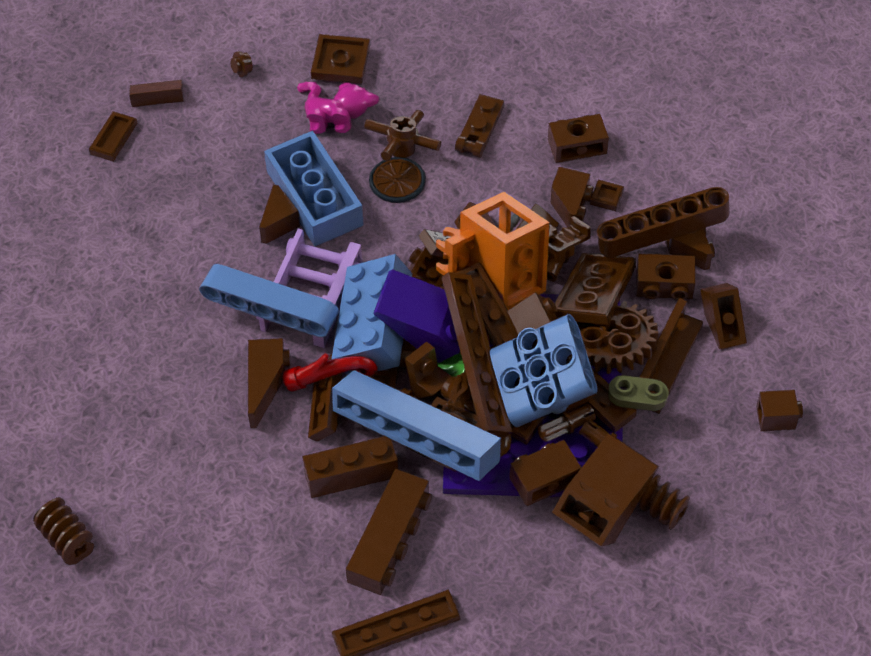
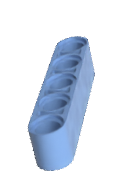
(269, 300)

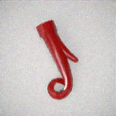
(299, 377)

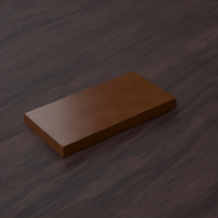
(595, 287)

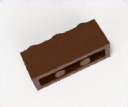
(350, 466)

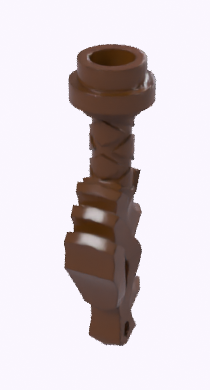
(458, 394)

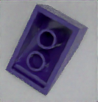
(418, 313)

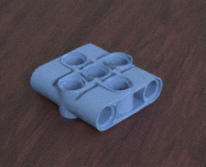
(518, 359)

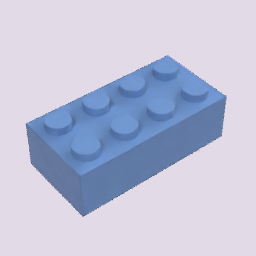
(314, 187)
(358, 328)

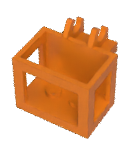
(511, 260)

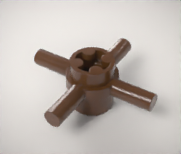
(402, 136)

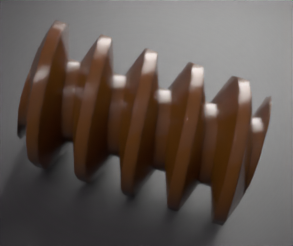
(664, 504)
(64, 531)

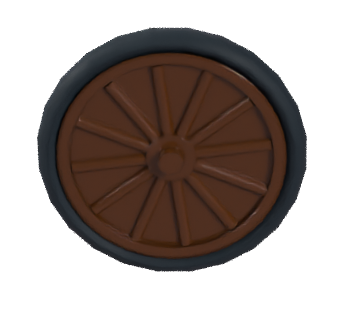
(397, 180)

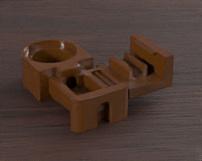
(564, 242)

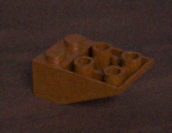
(606, 491)

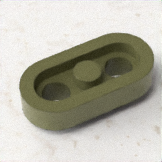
(638, 394)

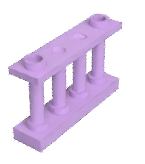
(297, 247)

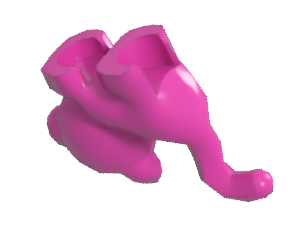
(347, 104)

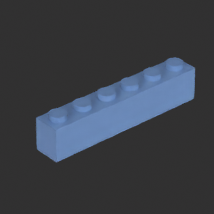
(417, 425)

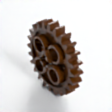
(623, 341)

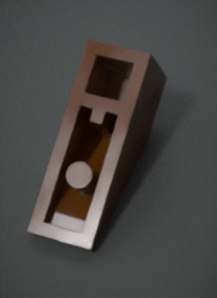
(265, 375)

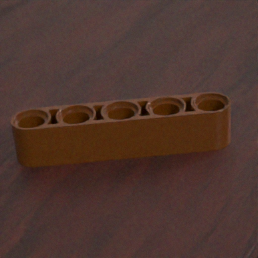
(707, 206)

